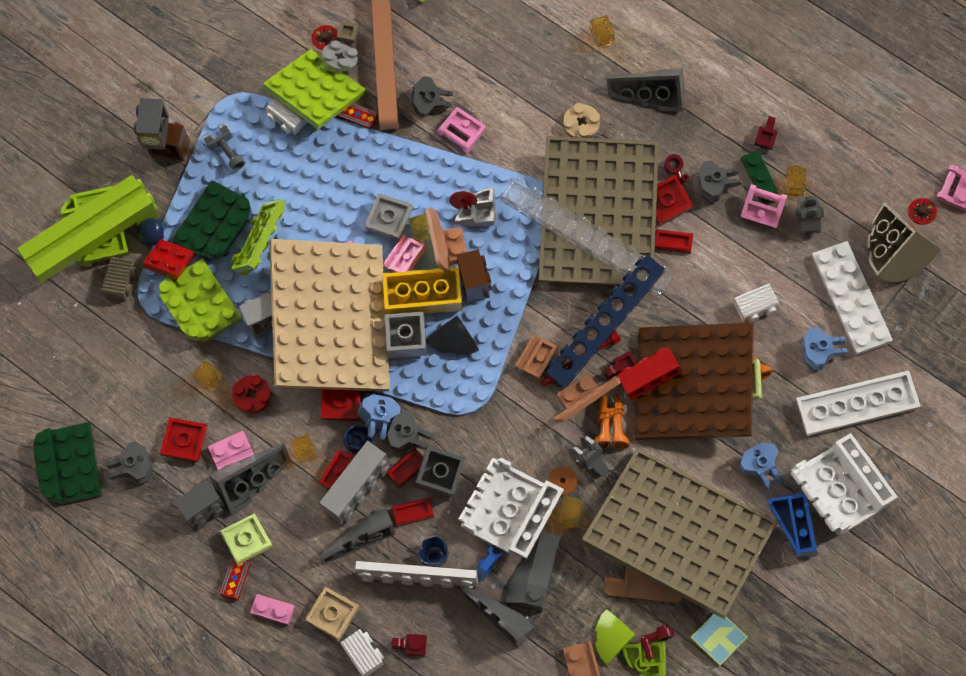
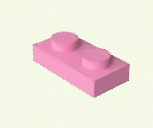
(272, 609)

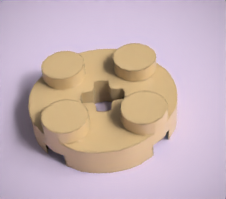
(578, 112)

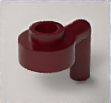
(678, 166)
(662, 633)

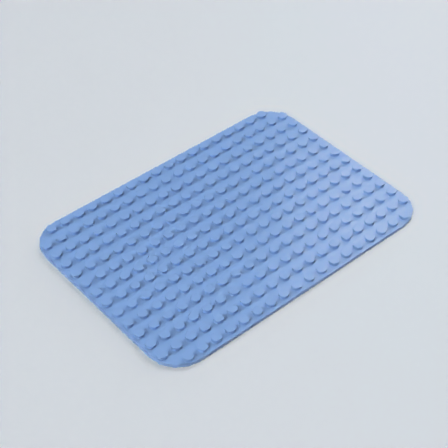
(328, 191)

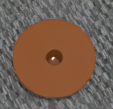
(564, 478)

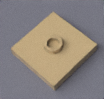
(332, 613)

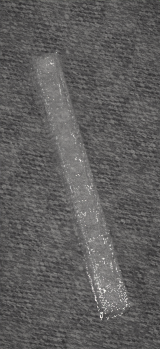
(578, 231)

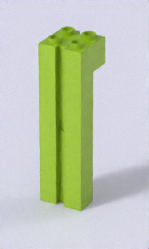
(88, 228)

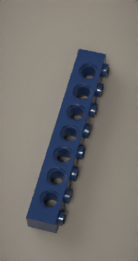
(643, 264)

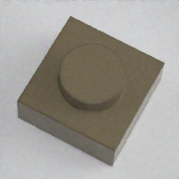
(347, 32)

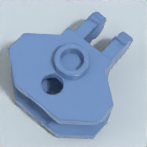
(819, 348)
(378, 415)
(761, 465)

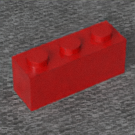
(649, 373)

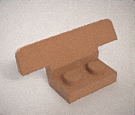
(445, 242)
(581, 394)
(639, 587)

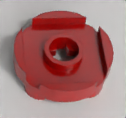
(251, 383)

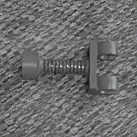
(235, 162)

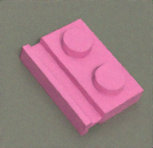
(404, 255)
(230, 450)

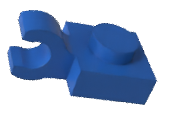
(486, 565)

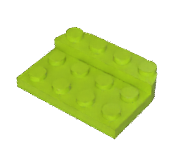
(258, 238)
(114, 247)
(199, 303)

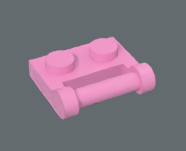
(465, 125)
(959, 198)
(761, 212)

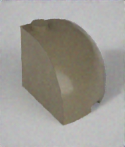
(898, 246)

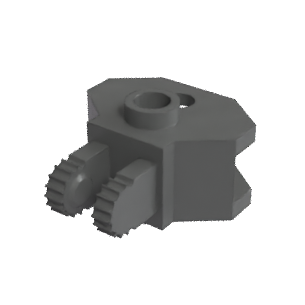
(430, 96)
(714, 181)
(809, 214)
(408, 433)
(590, 457)
(134, 463)

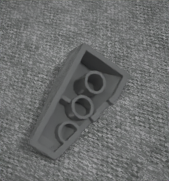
(653, 88)

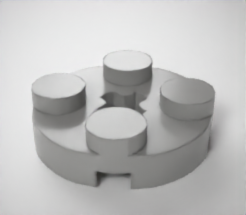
(347, 56)

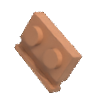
(536, 357)
(581, 660)

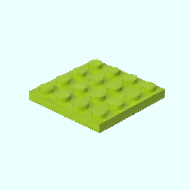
(313, 90)

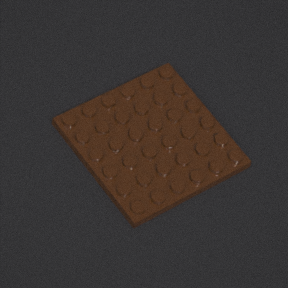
(713, 391)

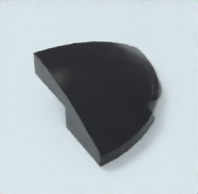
(453, 338)

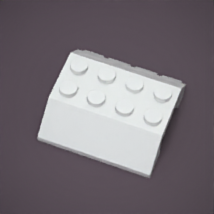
(844, 485)
(509, 508)

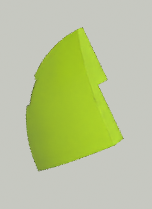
(611, 636)
(636, 659)

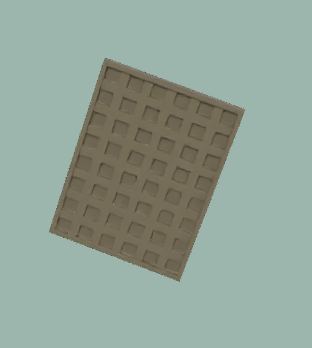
(611, 187)
(680, 532)

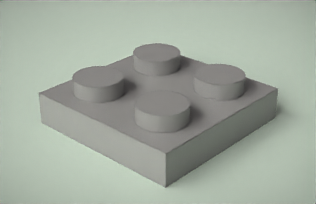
(388, 216)

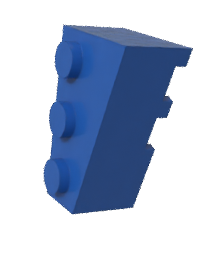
(796, 522)

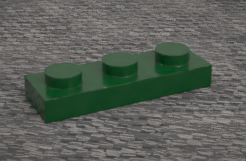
(759, 174)

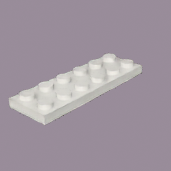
(852, 298)
(857, 403)
(418, 574)

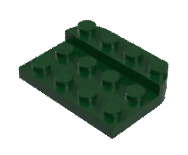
(214, 222)
(67, 464)

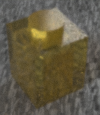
(602, 31)
(795, 181)
(419, 227)
(207, 376)
(304, 448)
(570, 512)

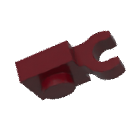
(766, 135)
(620, 363)
(414, 644)

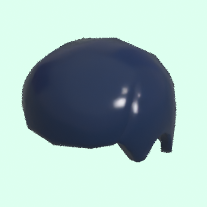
(151, 231)
(355, 438)
(433, 552)

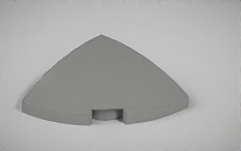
(483, 213)

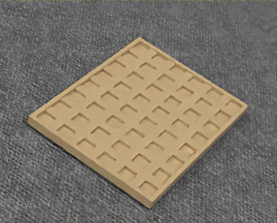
(328, 316)

